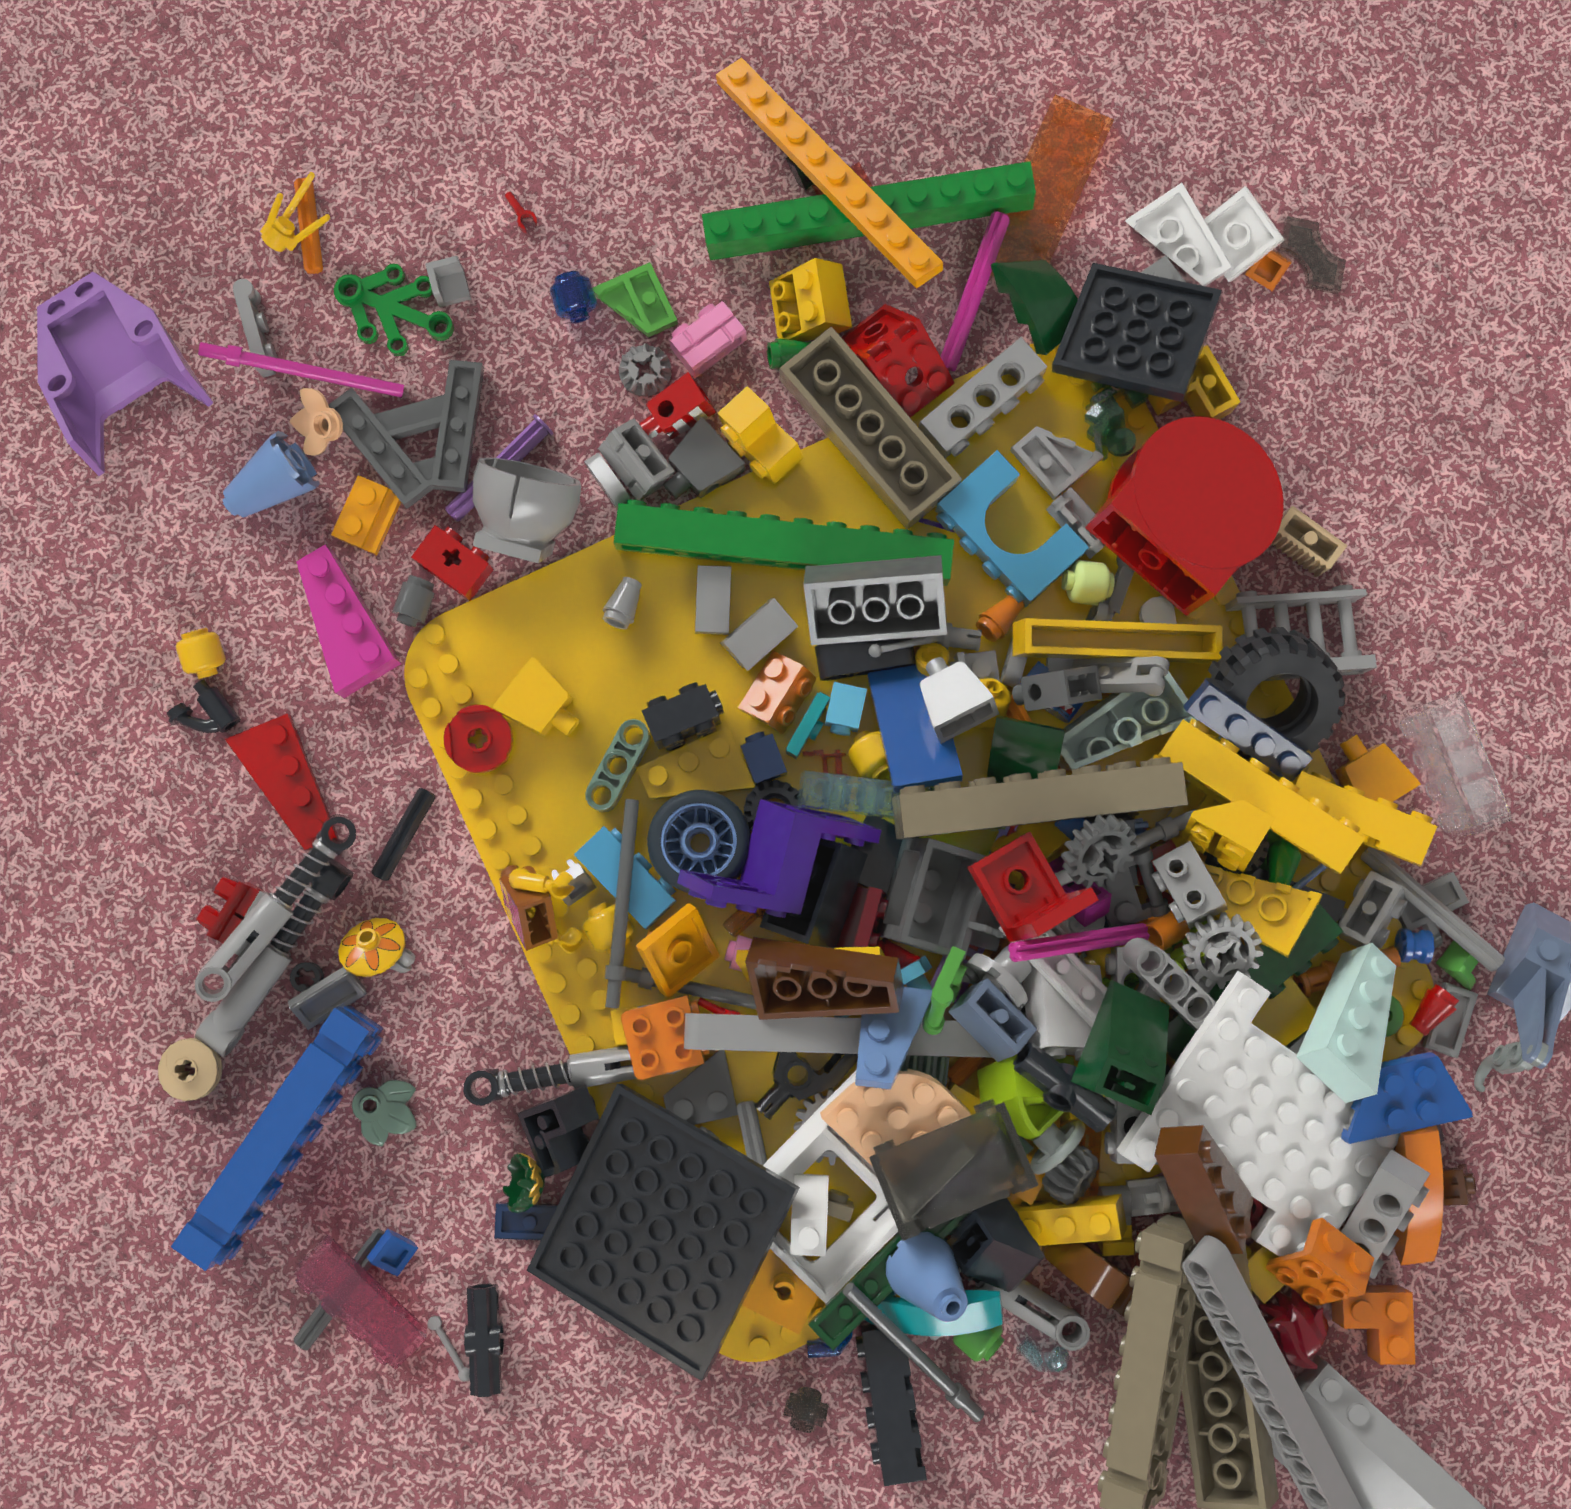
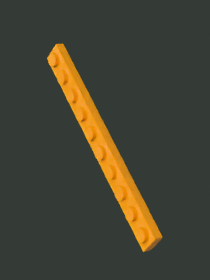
(830, 173)

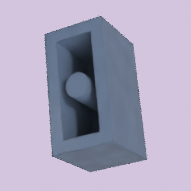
(992, 1020)

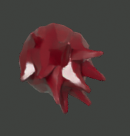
(1296, 1327)

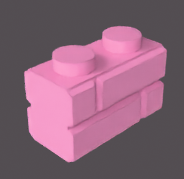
(707, 338)

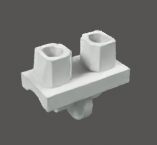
(1151, 1196)

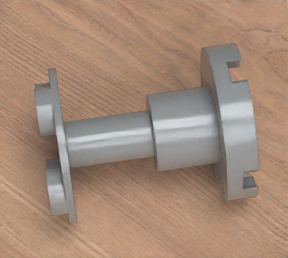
(1003, 973)

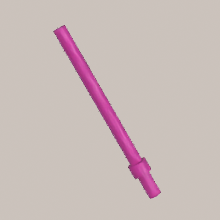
(235, 356)

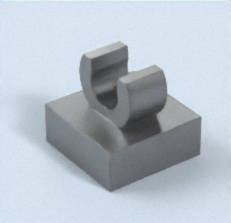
(581, 881)

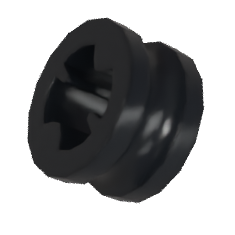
(307, 966)

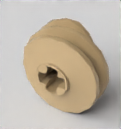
(175, 1078)

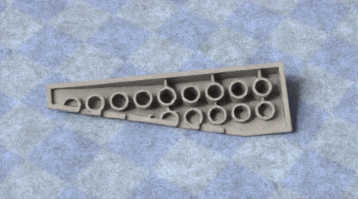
(1373, 1453)

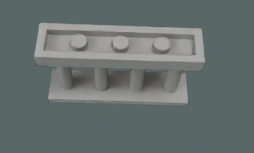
(1351, 660)

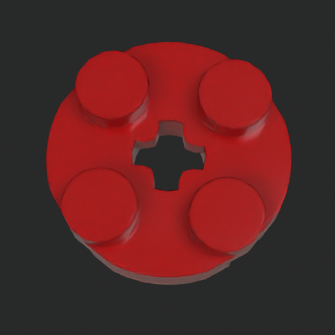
(466, 754)

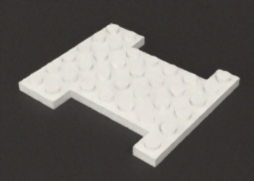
(1267, 1119)

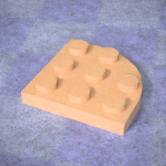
(904, 1112)

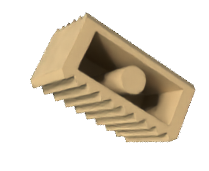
(1307, 542)

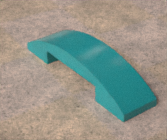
(982, 1313)

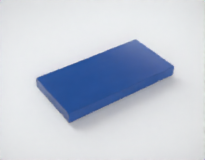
(907, 732)

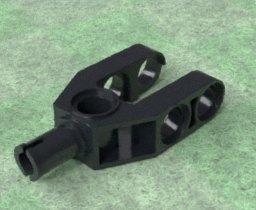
(813, 1082)

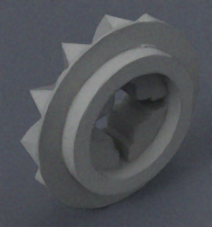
(648, 384)

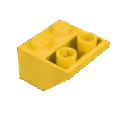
(810, 300)
(1228, 832)

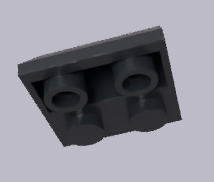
(995, 1246)

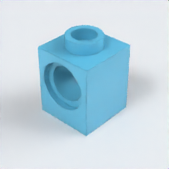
(845, 708)

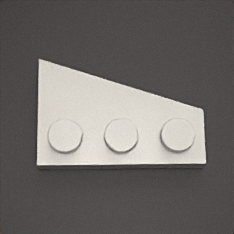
(1182, 235)

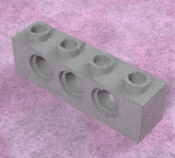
(1017, 361)
(1386, 1207)

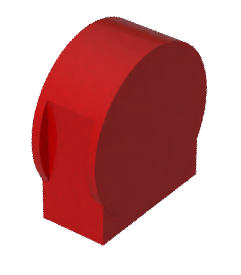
(1191, 508)

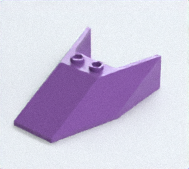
(100, 355)

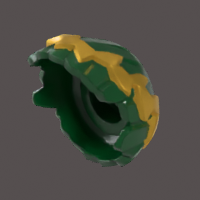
(525, 1185)

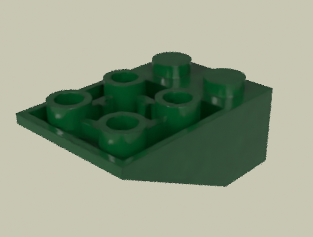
(1126, 1049)

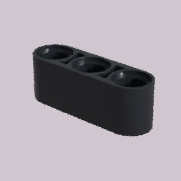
(854, 660)

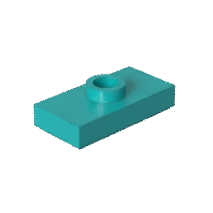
(809, 726)

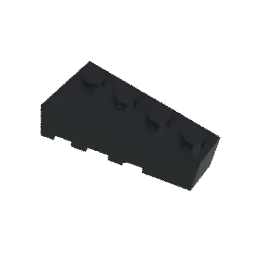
(891, 1408)

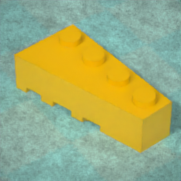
(1379, 820)

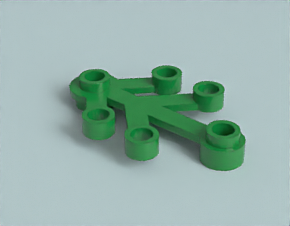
(389, 306)

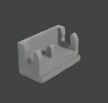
(759, 634)

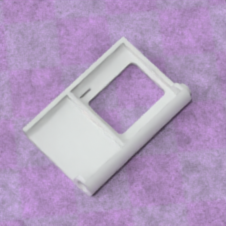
(863, 1237)

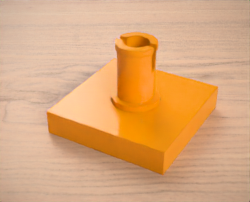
(677, 950)
(780, 1294)

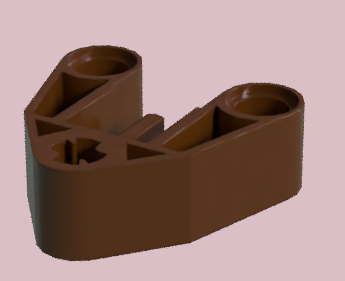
(1092, 1274)

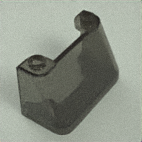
(952, 1169)

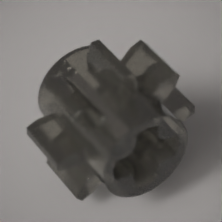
(806, 1409)

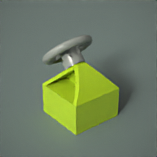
(1030, 1113)

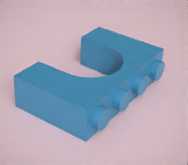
(1022, 574)

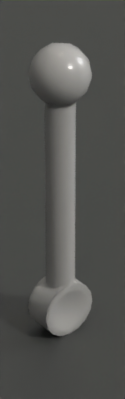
(876, 650)
(435, 1323)

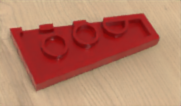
(283, 773)

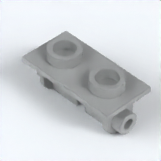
(1073, 510)

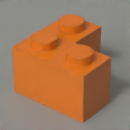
(1389, 1322)

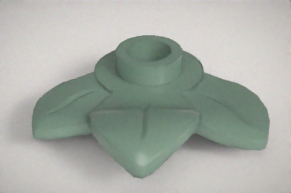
(390, 1112)

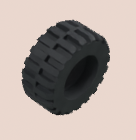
(1278, 652)

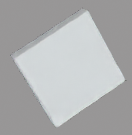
(1243, 231)

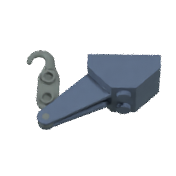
(1537, 986)

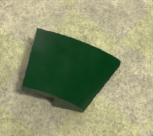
(1038, 299)
(1023, 748)

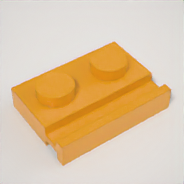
(366, 515)

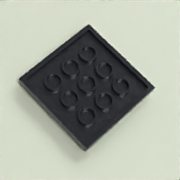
(1137, 332)

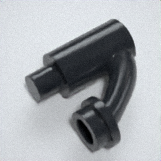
(214, 704)

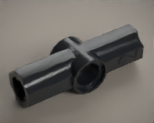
(1059, 1091)
(483, 1340)

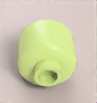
(1088, 582)

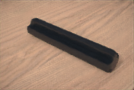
(403, 834)

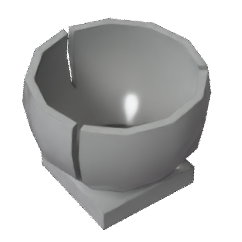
(522, 507)

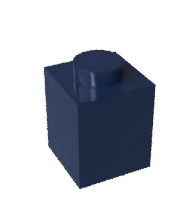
(763, 758)

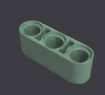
(618, 748)

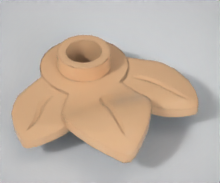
(316, 422)

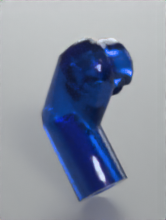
(820, 1349)

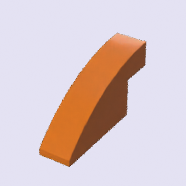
(1422, 1235)

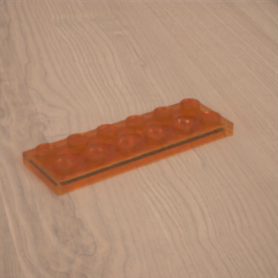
(1060, 167)

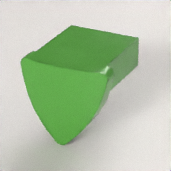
(1458, 965)

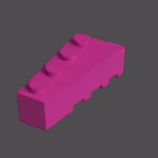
(346, 629)

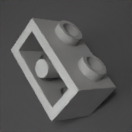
(1188, 885)
(1371, 911)

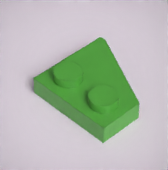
(639, 300)

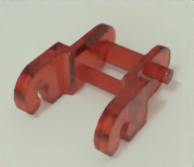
(837, 755)

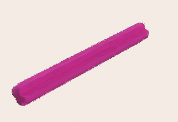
(974, 290)
(1076, 942)

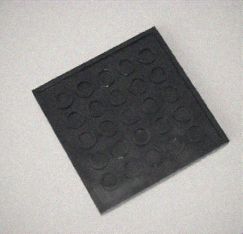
(662, 1230)

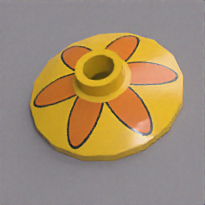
(371, 947)

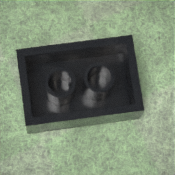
(827, 897)

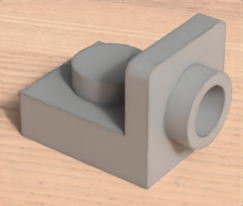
(980, 663)

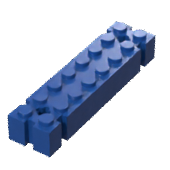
(278, 1137)

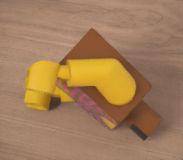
(531, 907)

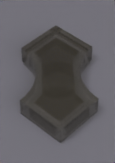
(1321, 267)

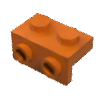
(778, 692)

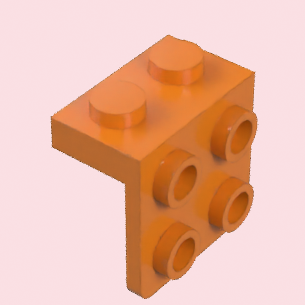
(657, 1037)
(1327, 1267)

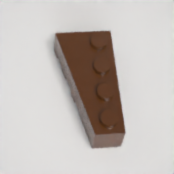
(820, 981)
(1205, 1186)

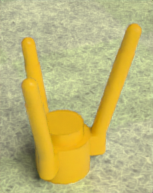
(279, 232)

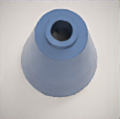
(270, 477)
(928, 1276)

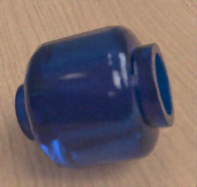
(573, 296)

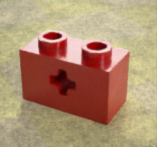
(434, 556)

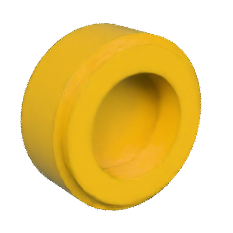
(927, 653)

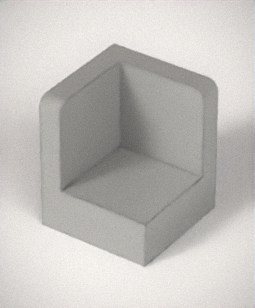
(448, 281)

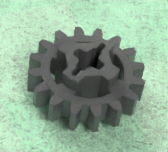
(1099, 850)

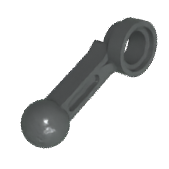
(1105, 610)

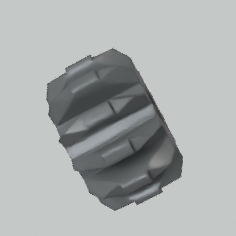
(1072, 1176)

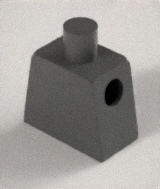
(702, 462)
(1058, 688)

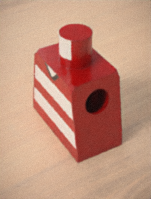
(685, 400)

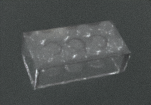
(1455, 766)

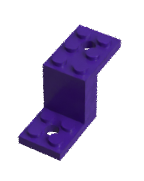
(778, 859)

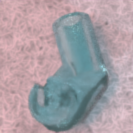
(1044, 1361)

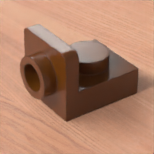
(1458, 1185)

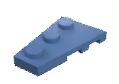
(887, 1039)

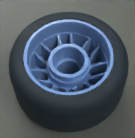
(695, 814)

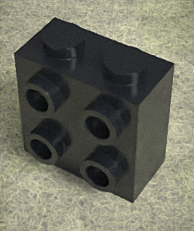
(683, 716)

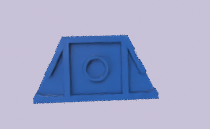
(1410, 1096)

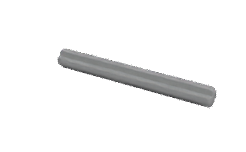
(1434, 909)

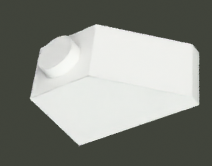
(809, 1215)

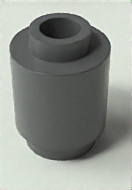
(414, 601)

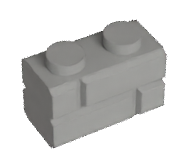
(636, 459)

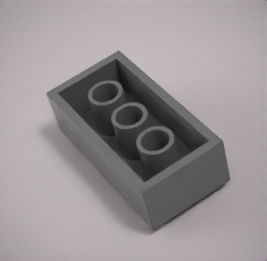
(875, 600)

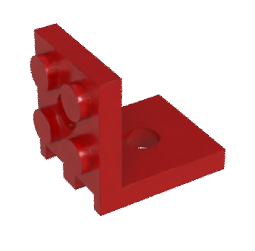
(889, 346)
(1041, 900)

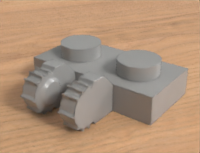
(1446, 890)

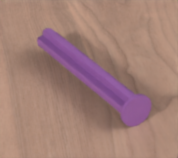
(514, 451)

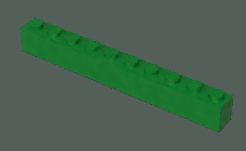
(915, 202)
(766, 539)

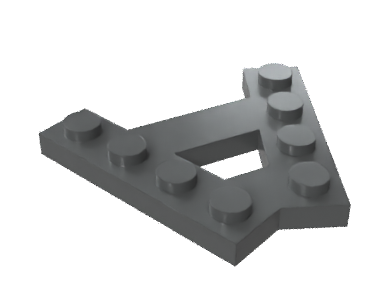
(452, 413)

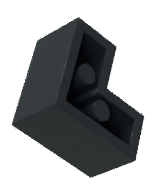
(556, 1129)

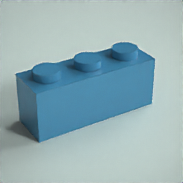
(647, 896)

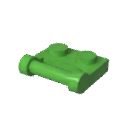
(945, 991)

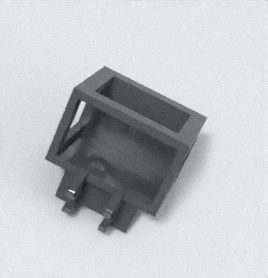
(937, 900)

